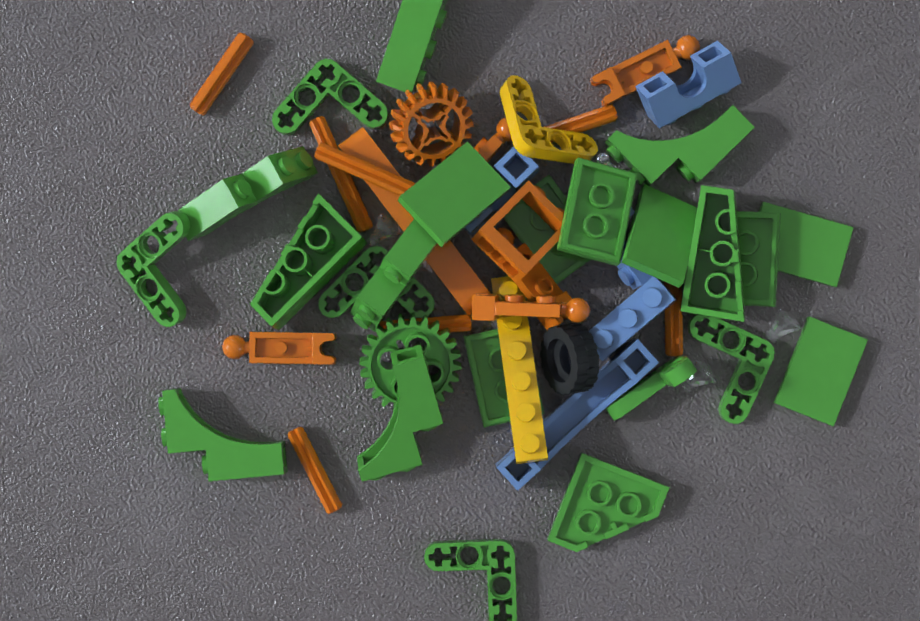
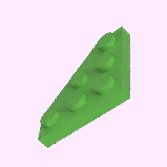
(603, 503)

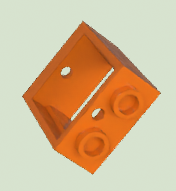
(501, 250)

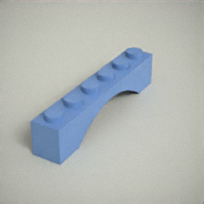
(580, 408)

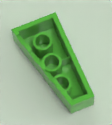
(411, 43)
(307, 263)
(714, 264)

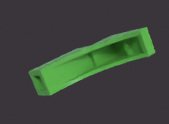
(693, 153)
(245, 190)
(392, 276)
(414, 411)
(225, 455)

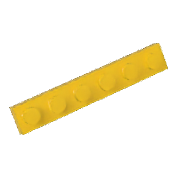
(520, 380)

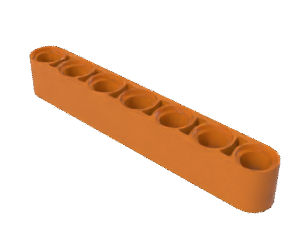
(444, 260)

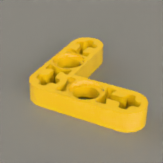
(533, 139)

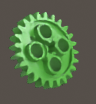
(436, 352)

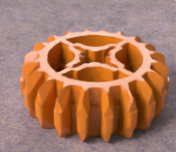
(443, 103)

